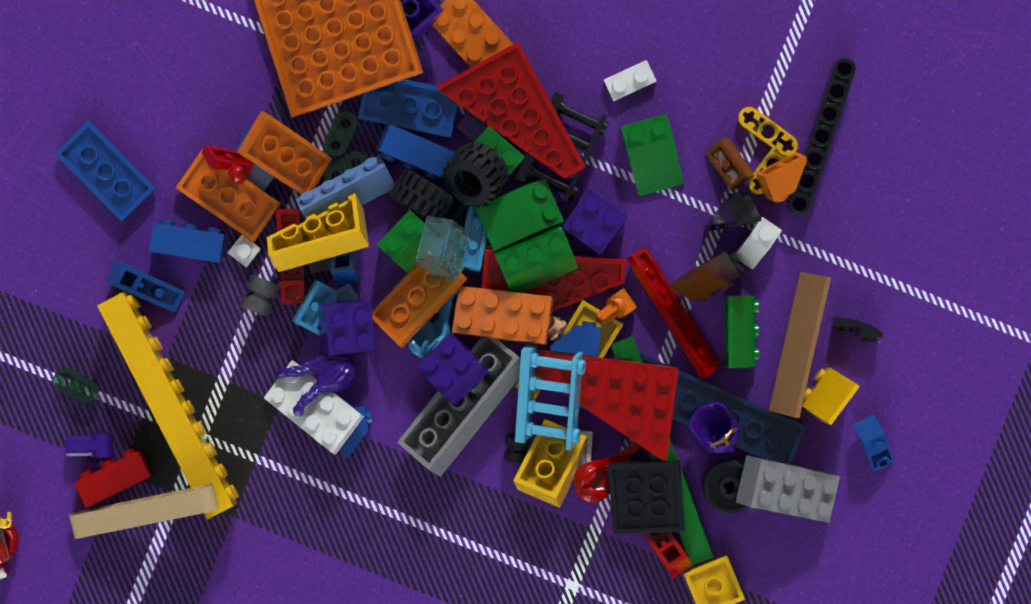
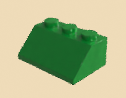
(536, 260)
(740, 331)

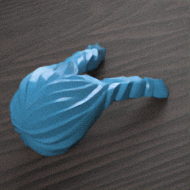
(432, 334)

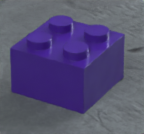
(594, 222)
(346, 326)
(453, 368)

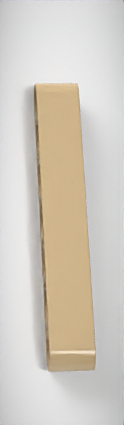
(144, 511)

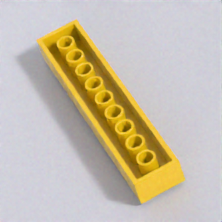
(166, 398)

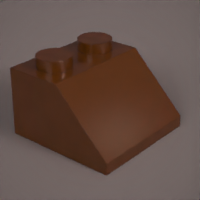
(706, 278)

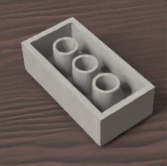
(787, 489)

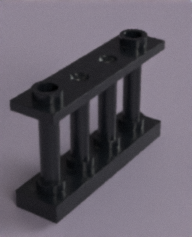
(528, 171)

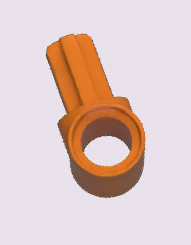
(616, 307)

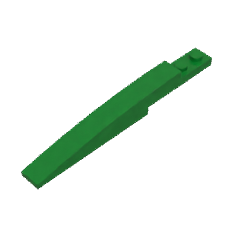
(694, 535)

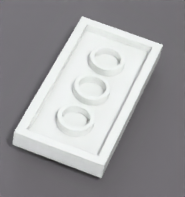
(325, 419)

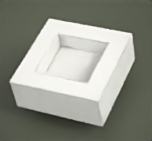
(244, 251)

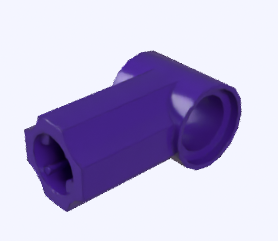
(95, 445)

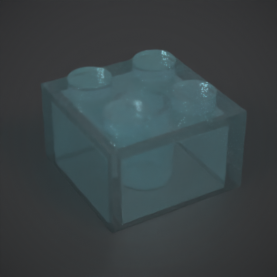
(442, 248)

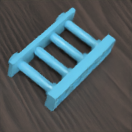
(527, 405)

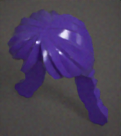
(334, 372)

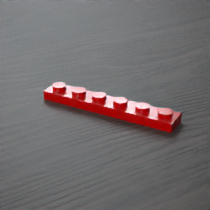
(673, 312)

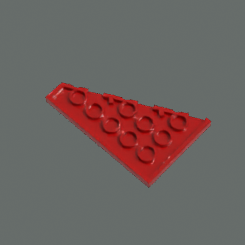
(514, 103)
(592, 277)
(626, 395)

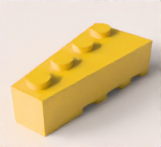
(320, 236)

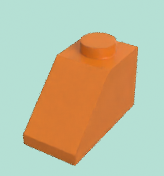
(782, 177)

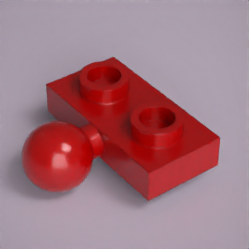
(228, 160)

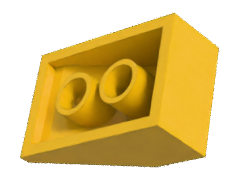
(828, 395)
(549, 467)

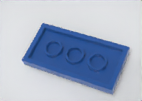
(410, 107)
(105, 171)

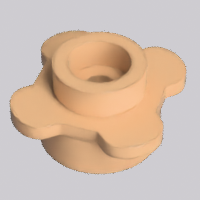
(556, 328)

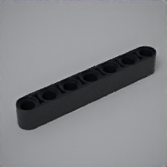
(828, 127)

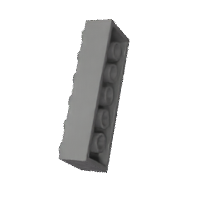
(446, 428)

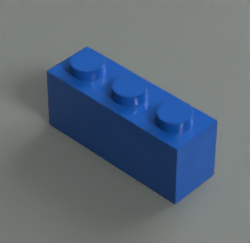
(413, 151)
(187, 241)

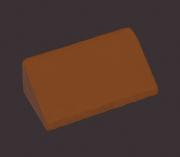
(729, 163)

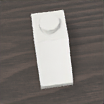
(757, 243)

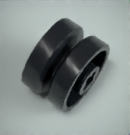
(714, 480)

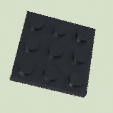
(646, 496)

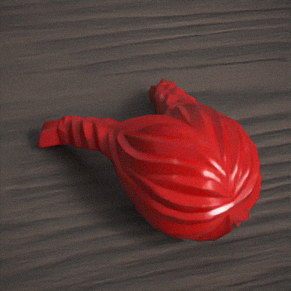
(590, 478)

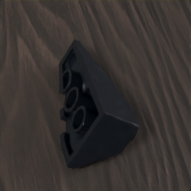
(734, 212)

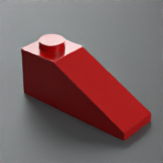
(668, 552)

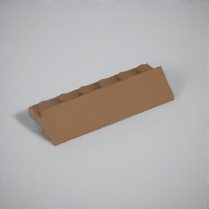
(799, 344)

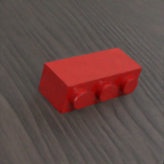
(112, 477)

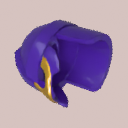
(715, 428)

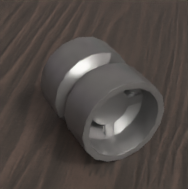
(259, 295)

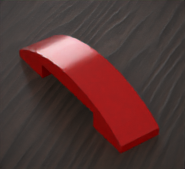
(292, 280)

